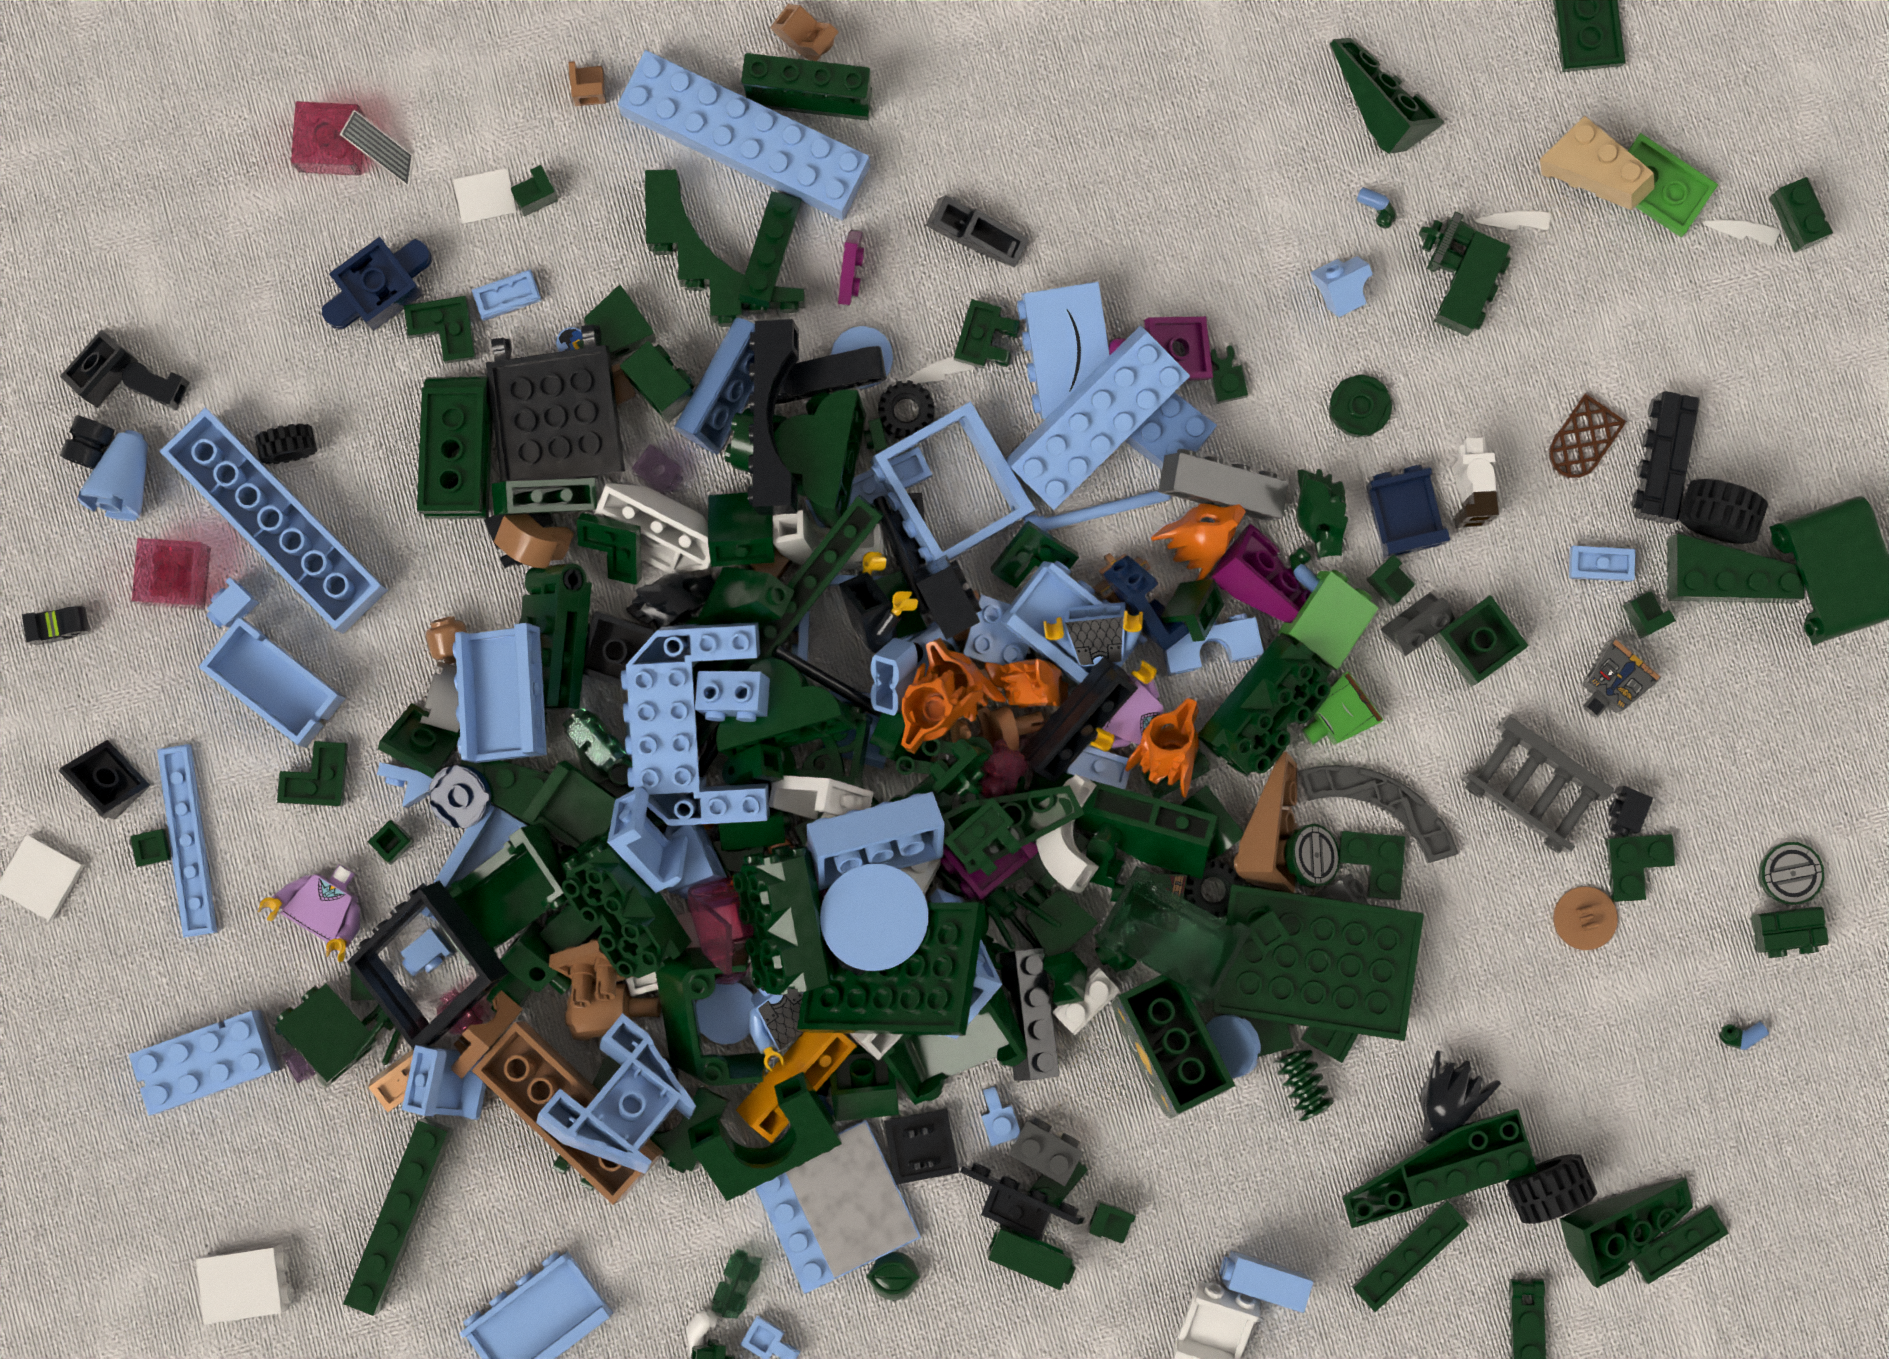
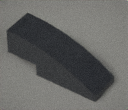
(976, 231)

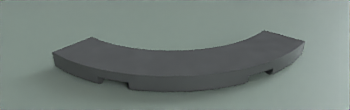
(1389, 796)

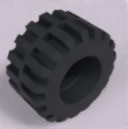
(1723, 511)
(1552, 1190)

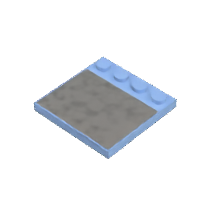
(838, 1210)

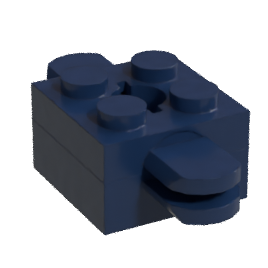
(376, 284)

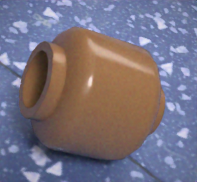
(442, 636)

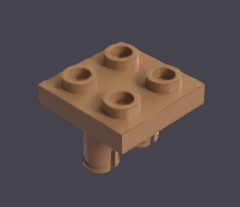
(586, 966)

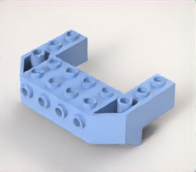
(665, 725)

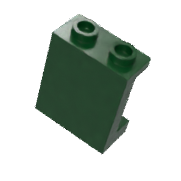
(738, 532)
(572, 805)
(324, 1033)

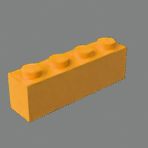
(814, 1055)

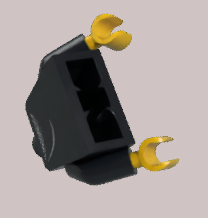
(870, 608)

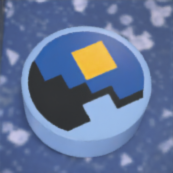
(567, 339)

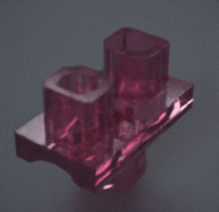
(1003, 771)

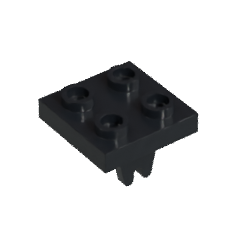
(921, 1146)

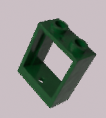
(1031, 1257)

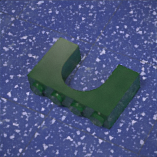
(675, 1141)
(741, 1168)

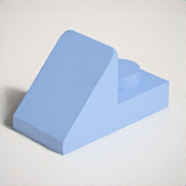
(417, 784)

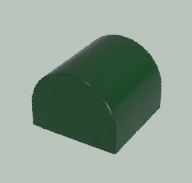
(391, 841)

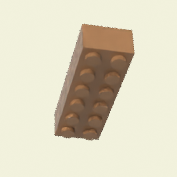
(526, 1076)

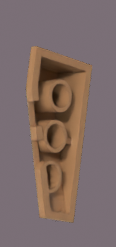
(1263, 844)

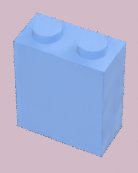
(1266, 1281)

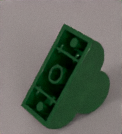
(824, 452)
(795, 713)

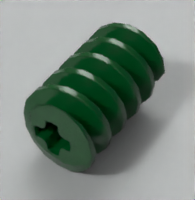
(1304, 1083)

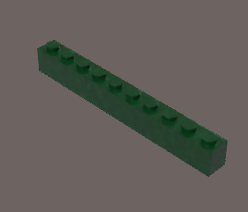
(808, 586)

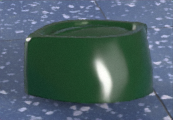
(894, 1276)

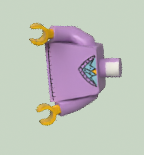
(1134, 715)
(320, 907)

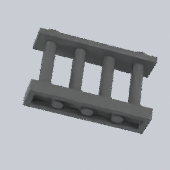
(1565, 771)

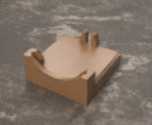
(482, 1036)

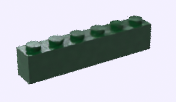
(398, 1216)

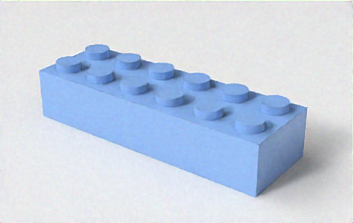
(1097, 417)

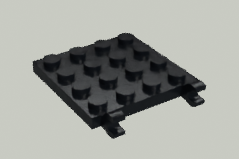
(555, 412)

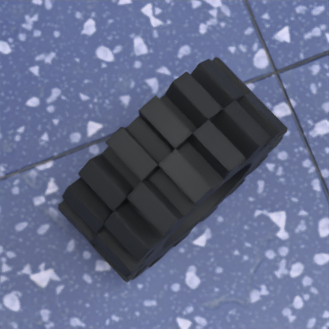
(905, 391)
(285, 443)
(1213, 869)

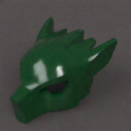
(1318, 504)

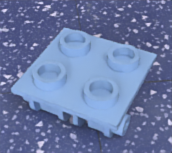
(991, 640)

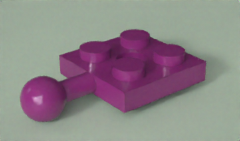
(1191, 333)

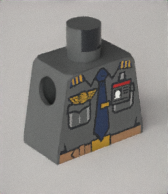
(1616, 679)

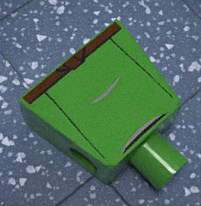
(1343, 713)

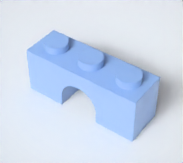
(1238, 637)

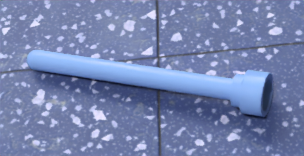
(1097, 511)

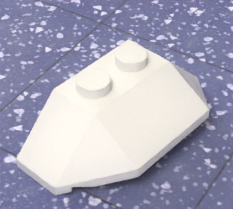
(670, 532)

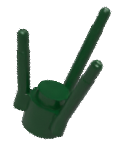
(1002, 904)
(383, 1021)

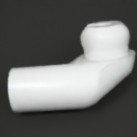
(699, 1326)

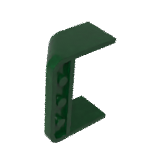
(679, 985)

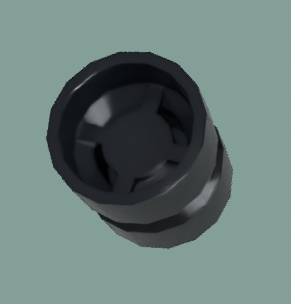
(87, 442)

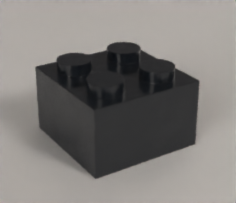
(947, 599)
(612, 645)

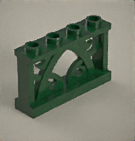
(807, 86)
(834, 766)

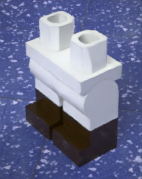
(1475, 484)

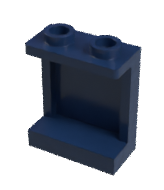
(1406, 511)
(1131, 585)

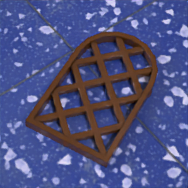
(1602, 409)

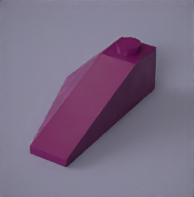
(1259, 578)

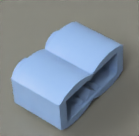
(892, 674)

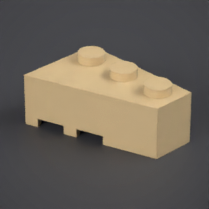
(1598, 164)

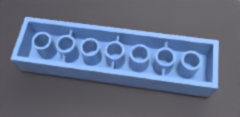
(744, 135)
(273, 520)

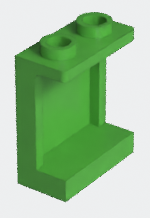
(1331, 619)

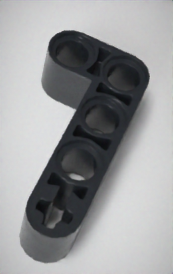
(833, 374)

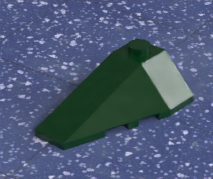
(1388, 110)
(1616, 1230)

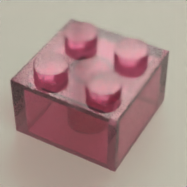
(317, 141)
(171, 573)

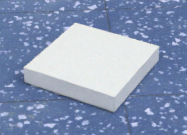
(39, 877)

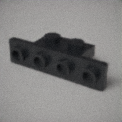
(1017, 1208)

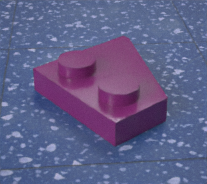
(852, 258)

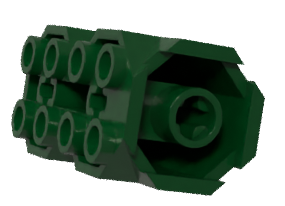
(1275, 692)
(784, 908)
(634, 920)

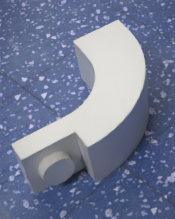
(798, 538)
(1059, 849)

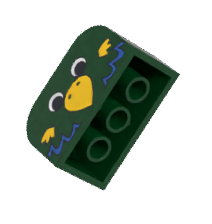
(1171, 1045)

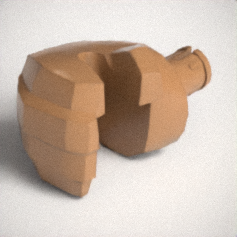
(999, 724)
(601, 1015)

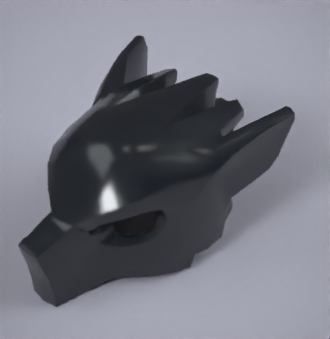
(671, 599)
(1450, 1097)

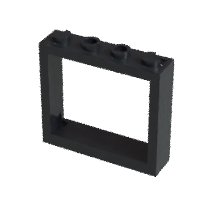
(390, 993)

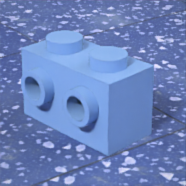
(732, 694)

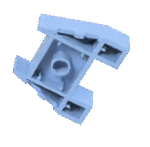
(626, 1107)

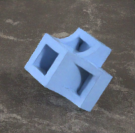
(1342, 284)

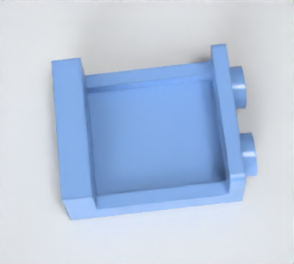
(642, 844)
(437, 1089)

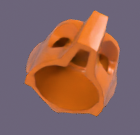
(1202, 541)
(965, 674)
(1030, 682)
(933, 707)
(1169, 750)

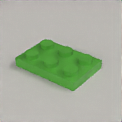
(1677, 190)

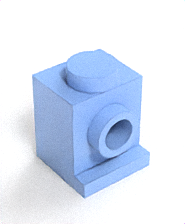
(230, 604)
(426, 952)

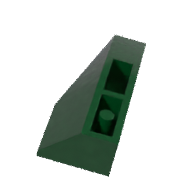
(1150, 827)
(1447, 1167)

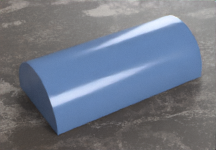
(721, 391)

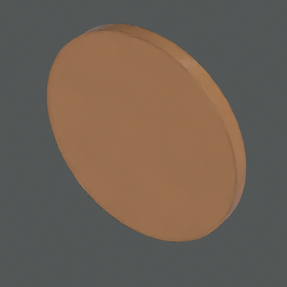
(1585, 918)

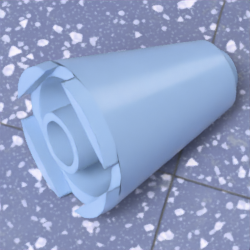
(118, 478)

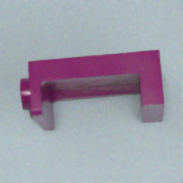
(978, 883)

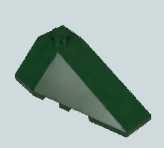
(1032, 812)

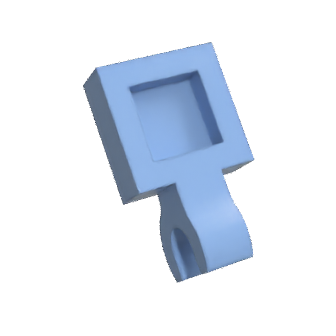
(1000, 1121)
(765, 1339)

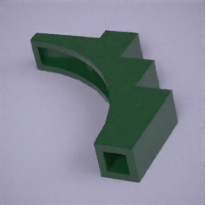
(698, 267)

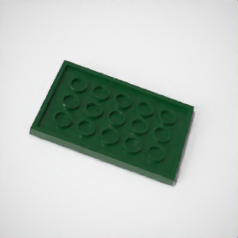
(1339, 971)
(918, 997)

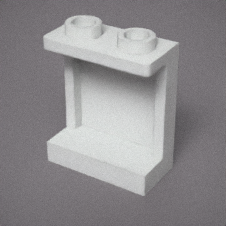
(812, 795)
(243, 1284)
(1216, 1323)

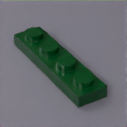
(769, 249)
(1410, 1255)

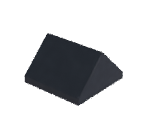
(97, 369)
(105, 780)

